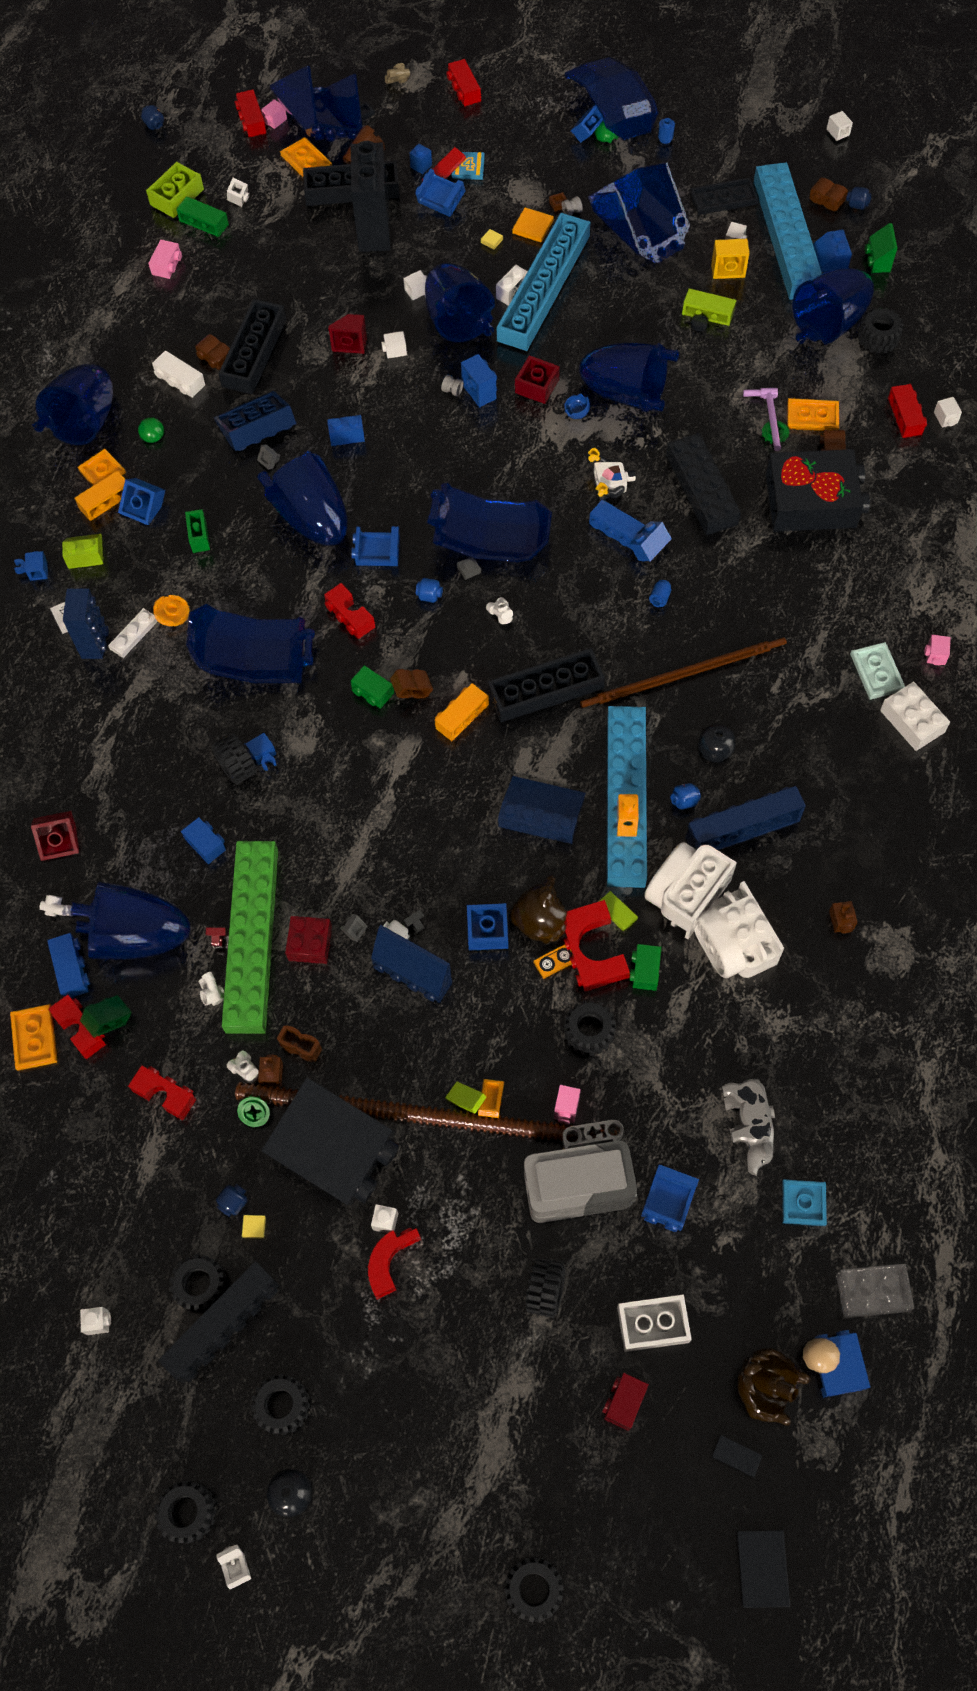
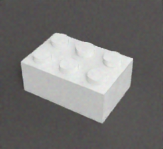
(914, 716)
(654, 1323)

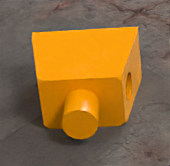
(627, 811)

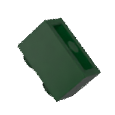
(105, 1016)

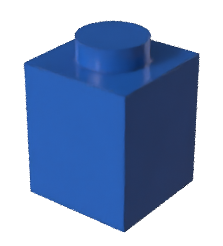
(420, 158)

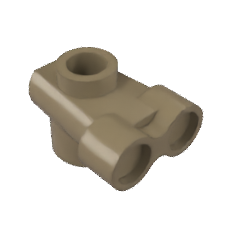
(398, 73)

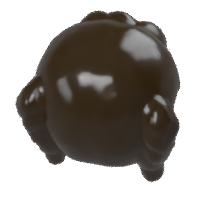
(540, 913)
(768, 1383)

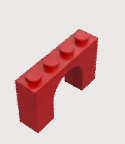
(592, 973)

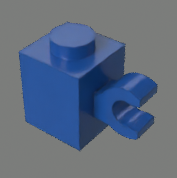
(35, 566)
(261, 750)

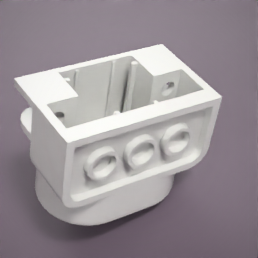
(689, 883)
(738, 935)

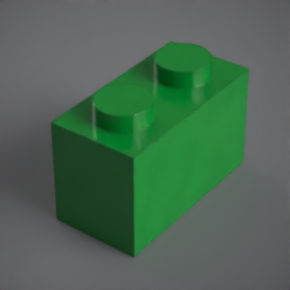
(197, 531)
(372, 687)
(646, 969)

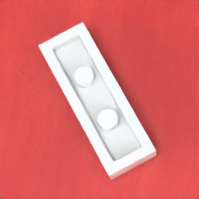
(133, 633)

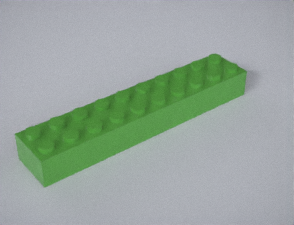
(250, 938)

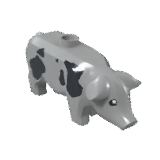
(755, 1121)

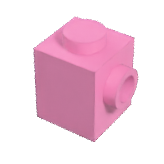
(274, 114)
(937, 650)

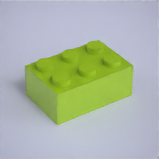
(173, 188)

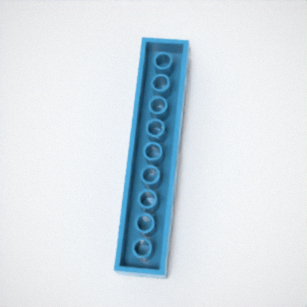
(786, 225)
(543, 282)
(626, 776)

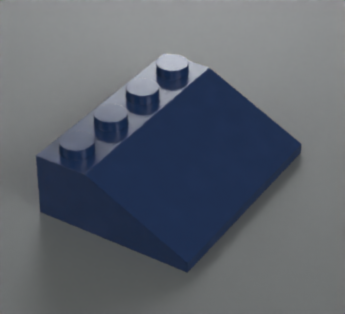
(255, 420)
(541, 809)
(411, 965)

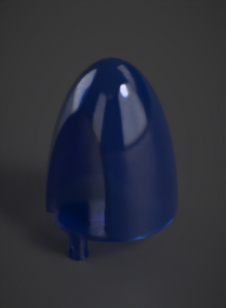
(458, 302)
(831, 304)
(629, 373)
(75, 404)
(308, 499)
(130, 923)

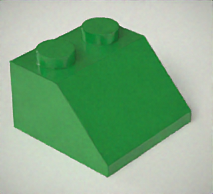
(881, 249)

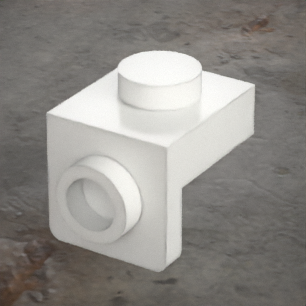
(234, 1566)

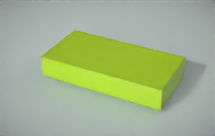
(619, 912)
(466, 1097)

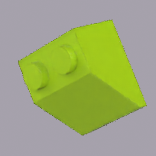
(83, 551)

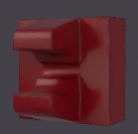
(217, 935)

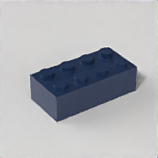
(85, 624)

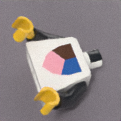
(609, 476)

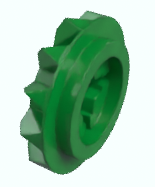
(782, 429)
(248, 1117)

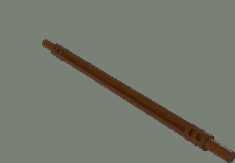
(614, 694)

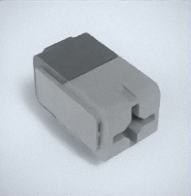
(582, 1177)

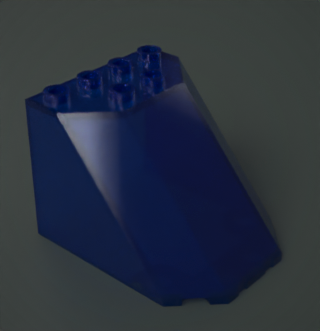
(320, 111)
(644, 211)

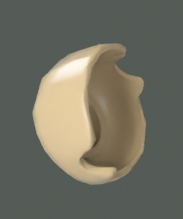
(821, 1355)

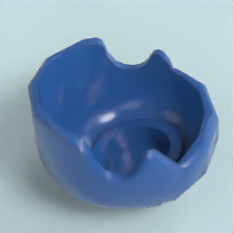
(577, 406)

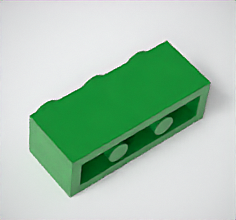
(202, 216)

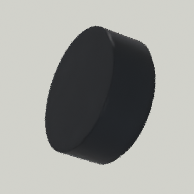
(699, 322)

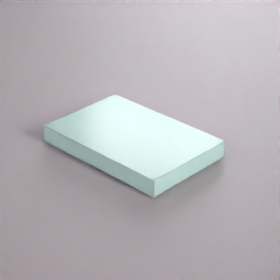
(877, 670)

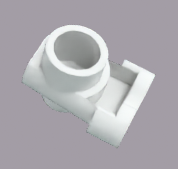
(501, 610)
(53, 906)
(212, 993)
(244, 1067)

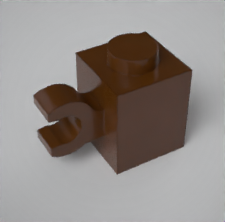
(843, 917)
(270, 1071)

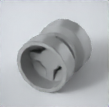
(572, 206)
(451, 385)

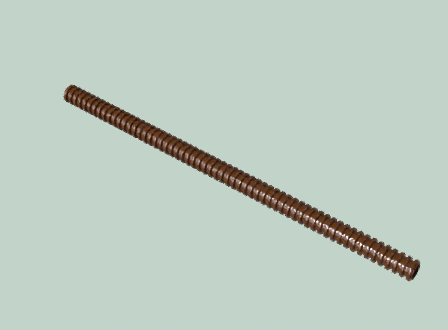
(423, 1114)

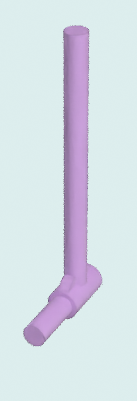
(768, 394)

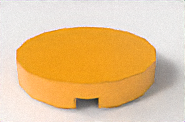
(171, 610)

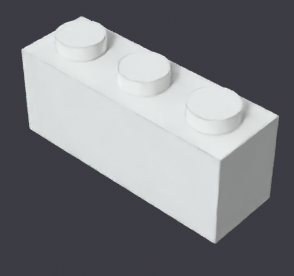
(178, 374)

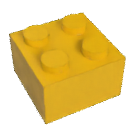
(730, 258)

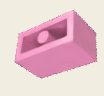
(165, 259)
(566, 1105)

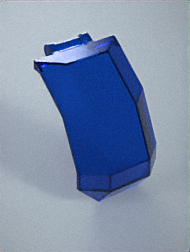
(618, 95)
(488, 526)
(248, 647)

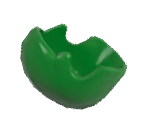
(603, 134)
(151, 430)

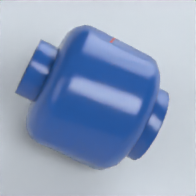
(429, 590)
(685, 796)

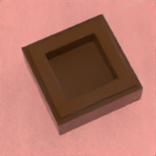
(556, 201)

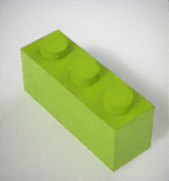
(714, 307)

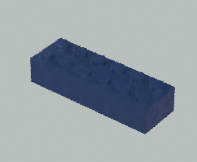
(747, 820)

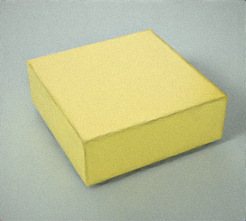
(492, 239)
(253, 1226)

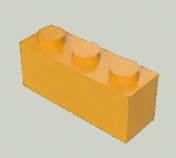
(101, 496)
(461, 711)

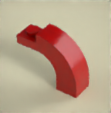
(381, 1258)

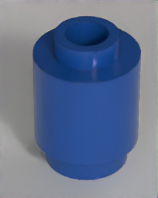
(666, 130)
(660, 593)

